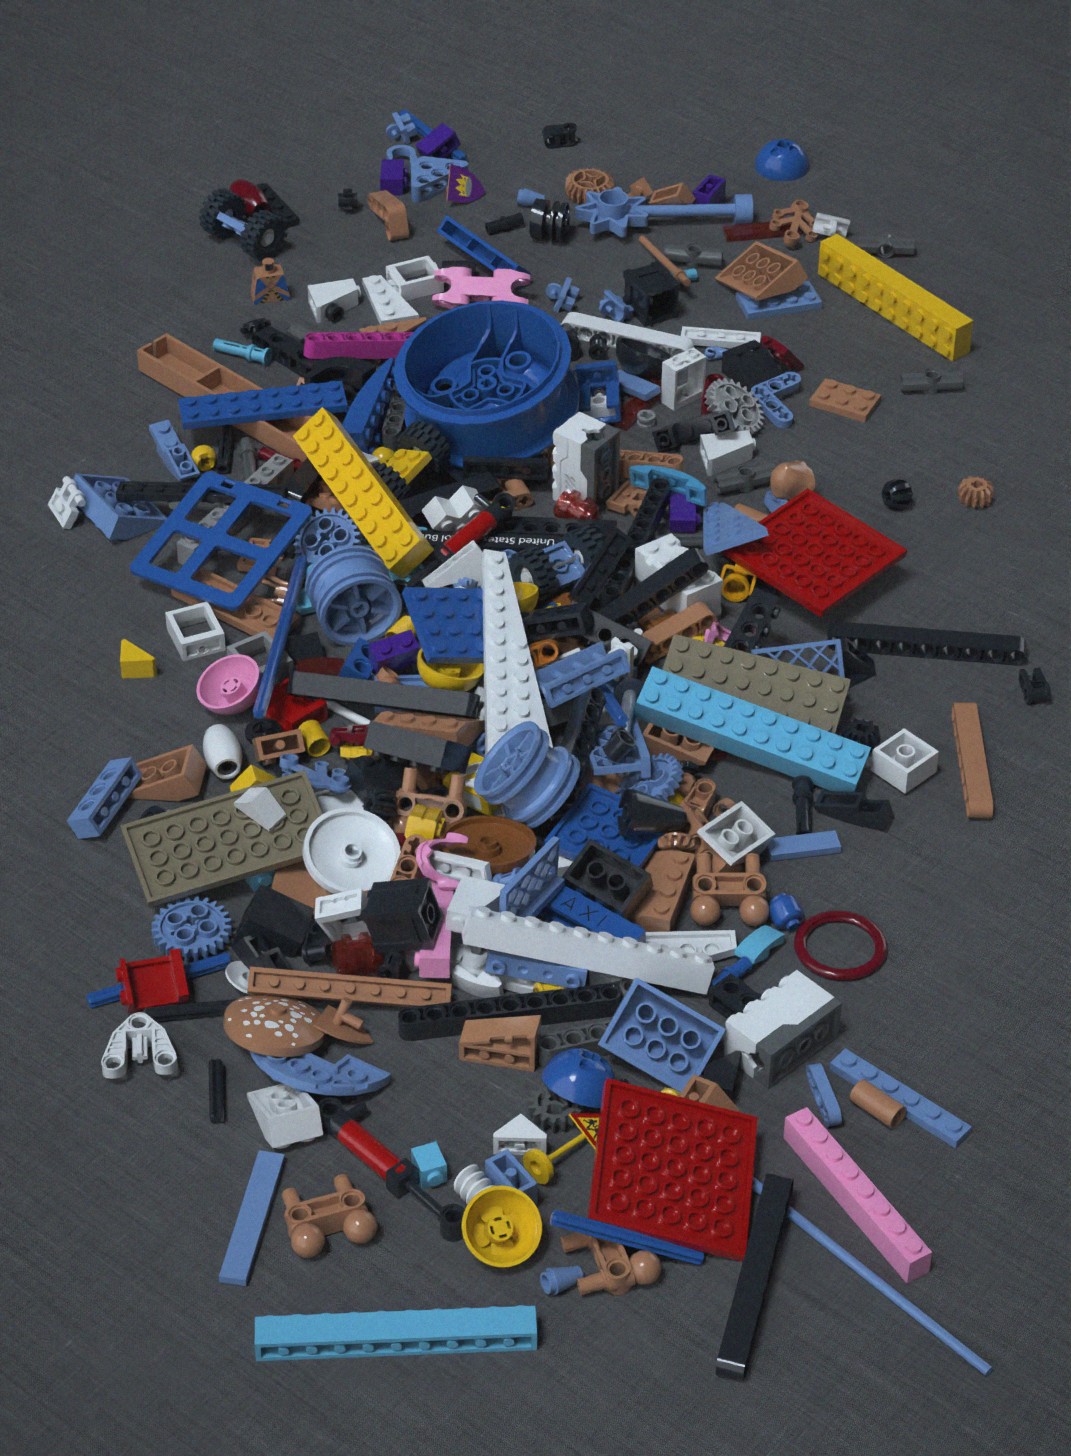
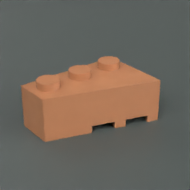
(502, 1042)

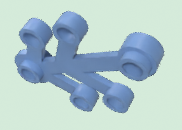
(318, 779)

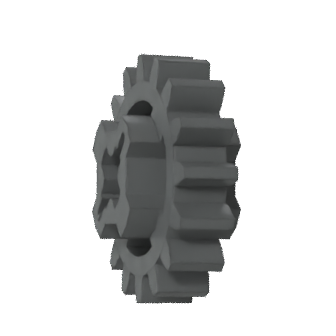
(553, 1108)

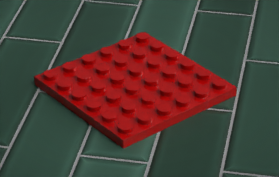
(817, 553)
(673, 1169)

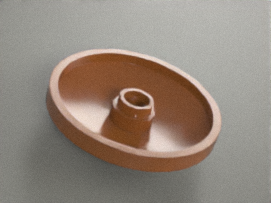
(493, 840)

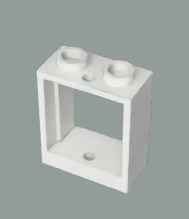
(415, 288)
(677, 397)
(190, 646)
(340, 906)

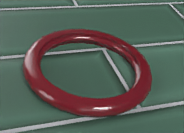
(834, 973)

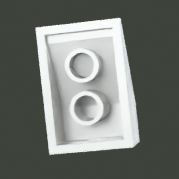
(737, 834)
(285, 1115)

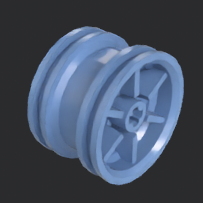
(353, 595)
(527, 775)

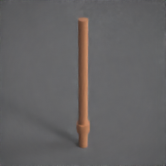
(677, 273)

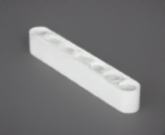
(588, 325)

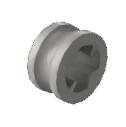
(645, 419)

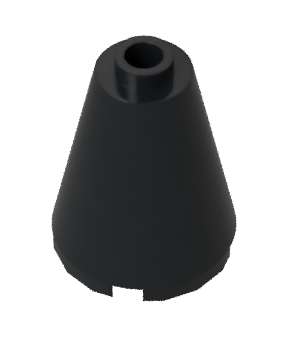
(648, 814)

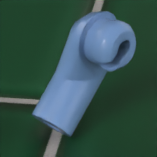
(714, 353)

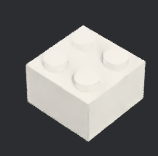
(904, 760)

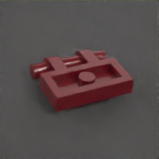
(782, 353)
(352, 734)

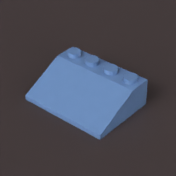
(116, 517)
(661, 1035)

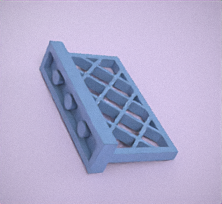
(838, 656)
(637, 759)
(534, 884)

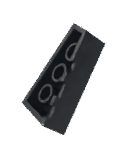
(417, 748)

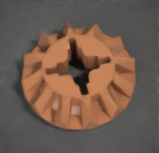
(677, 841)

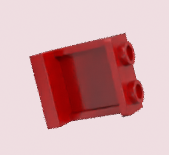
(292, 710)
(152, 982)

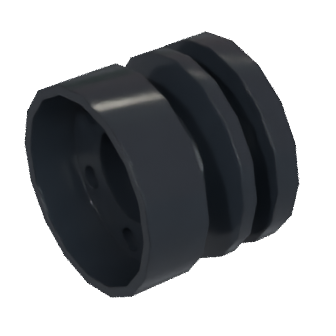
(546, 220)

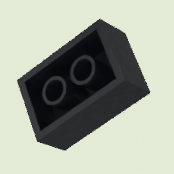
(608, 879)

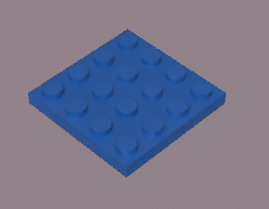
(447, 623)
(596, 819)

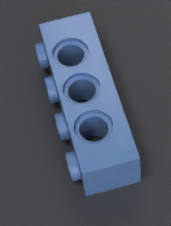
(104, 798)

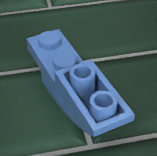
(172, 451)

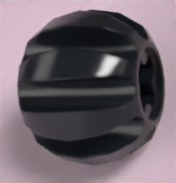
(897, 494)

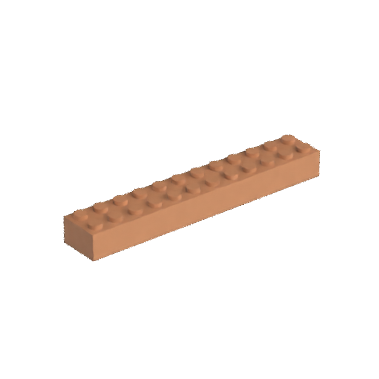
(198, 375)

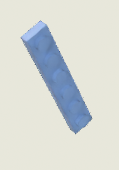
(919, 1109)

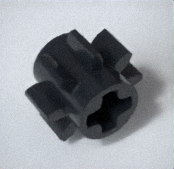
(347, 200)

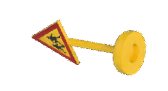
(541, 1166)

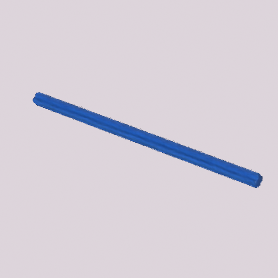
(280, 637)

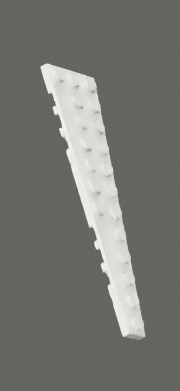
(509, 674)

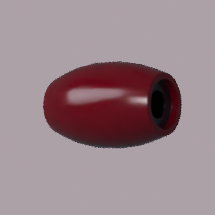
(252, 195)

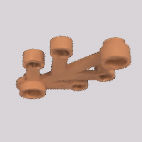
(799, 209)

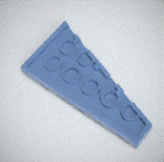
(728, 528)

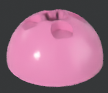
(229, 685)

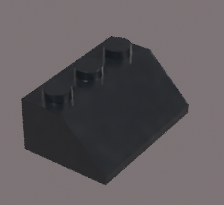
(376, 771)

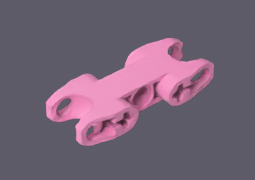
(477, 289)

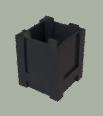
(651, 293)
(402, 915)

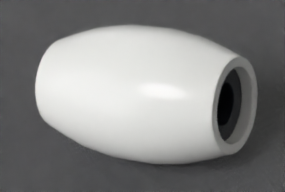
(222, 751)

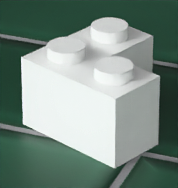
(452, 513)

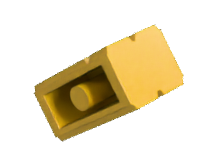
(425, 822)

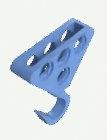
(422, 176)

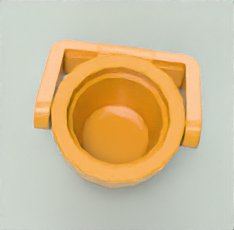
(736, 583)

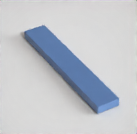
(252, 1218)

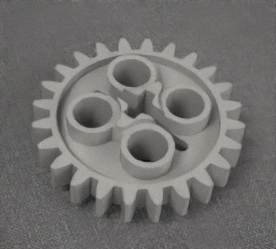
(743, 407)

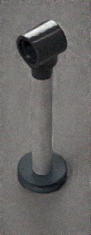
(621, 741)

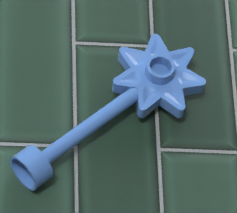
(616, 211)

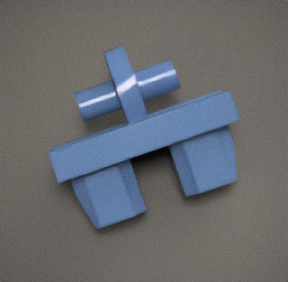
(403, 127)
(565, 295)
(615, 307)

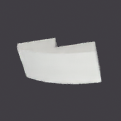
(481, 985)

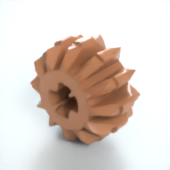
(975, 492)

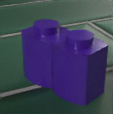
(682, 514)

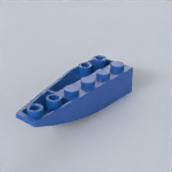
(370, 407)

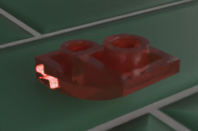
(321, 665)

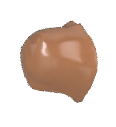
(791, 479)

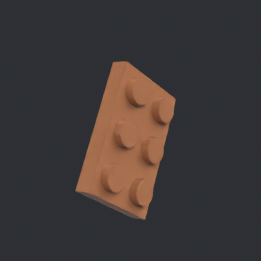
(845, 400)

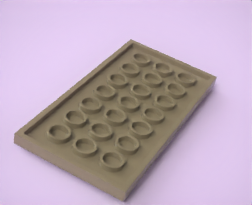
(766, 682)
(217, 842)

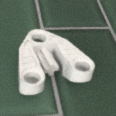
(126, 1036)

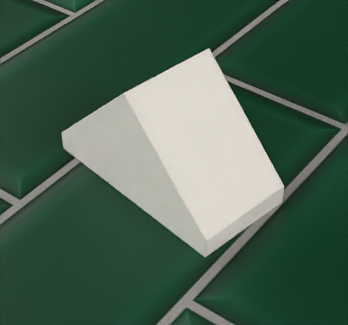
(261, 807)
(519, 1137)

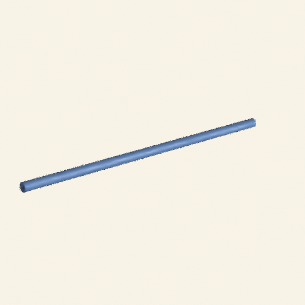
(884, 1287)

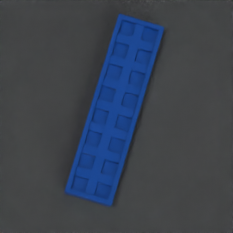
(261, 404)

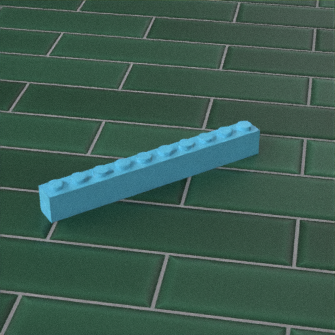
(395, 1333)

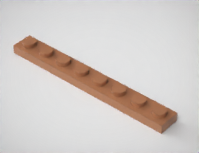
(336, 986)

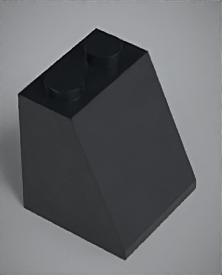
(277, 919)

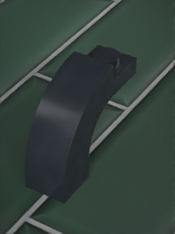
(344, 369)

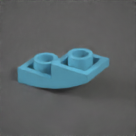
(758, 944)

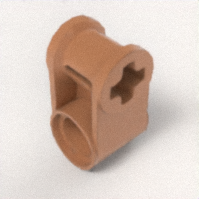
(702, 795)

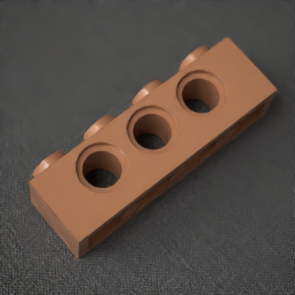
(694, 822)

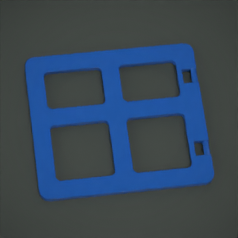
(218, 538)

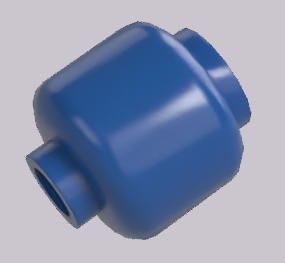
(786, 912)

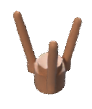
(281, 588)

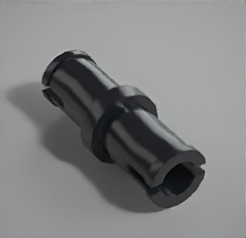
(504, 223)

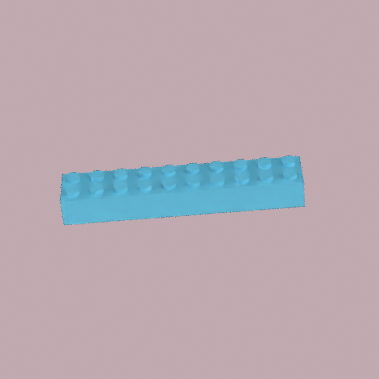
(750, 731)

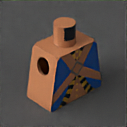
(269, 283)

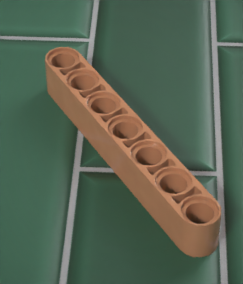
(632, 458)
(972, 760)

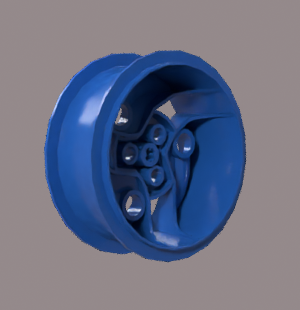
(504, 374)

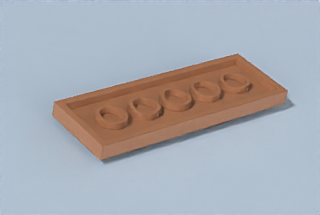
(254, 616)

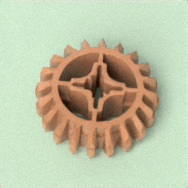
(587, 180)

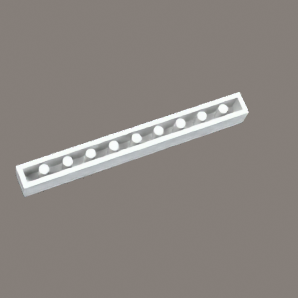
(587, 949)

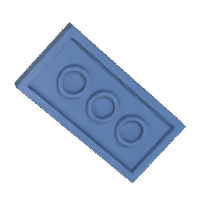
(799, 300)

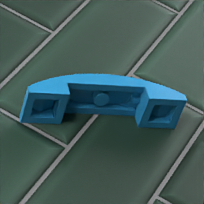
(680, 482)

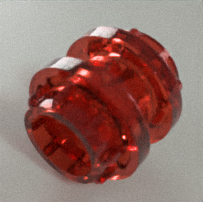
(571, 506)
(353, 955)

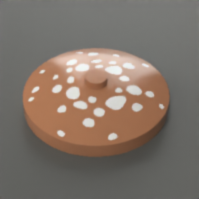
(273, 1025)

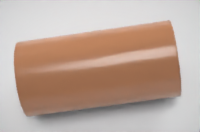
(878, 1103)

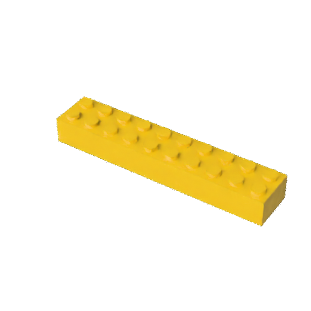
(895, 297)
(363, 493)

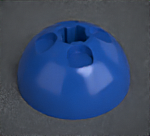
(782, 160)
(578, 1076)

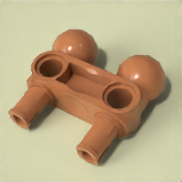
(440, 802)
(729, 890)
(325, 1215)
(612, 1261)

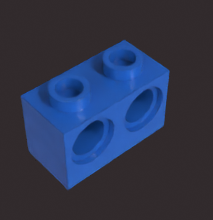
(358, 663)

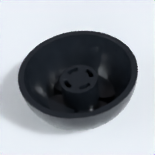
(640, 357)

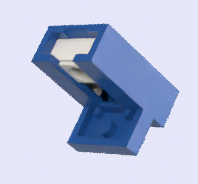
(599, 391)

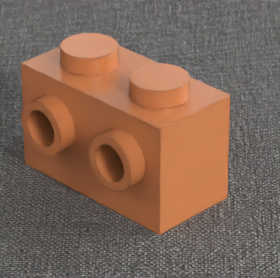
(272, 746)

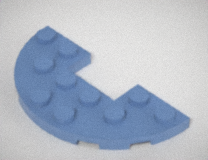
(322, 1077)

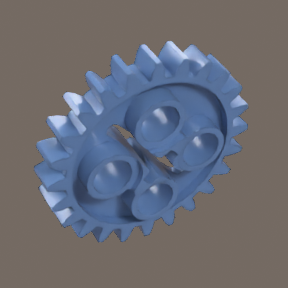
(326, 539)
(664, 778)
(192, 927)

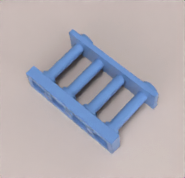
(580, 673)
(535, 969)

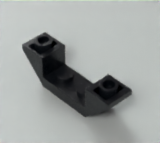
(690, 429)

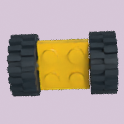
(419, 451)

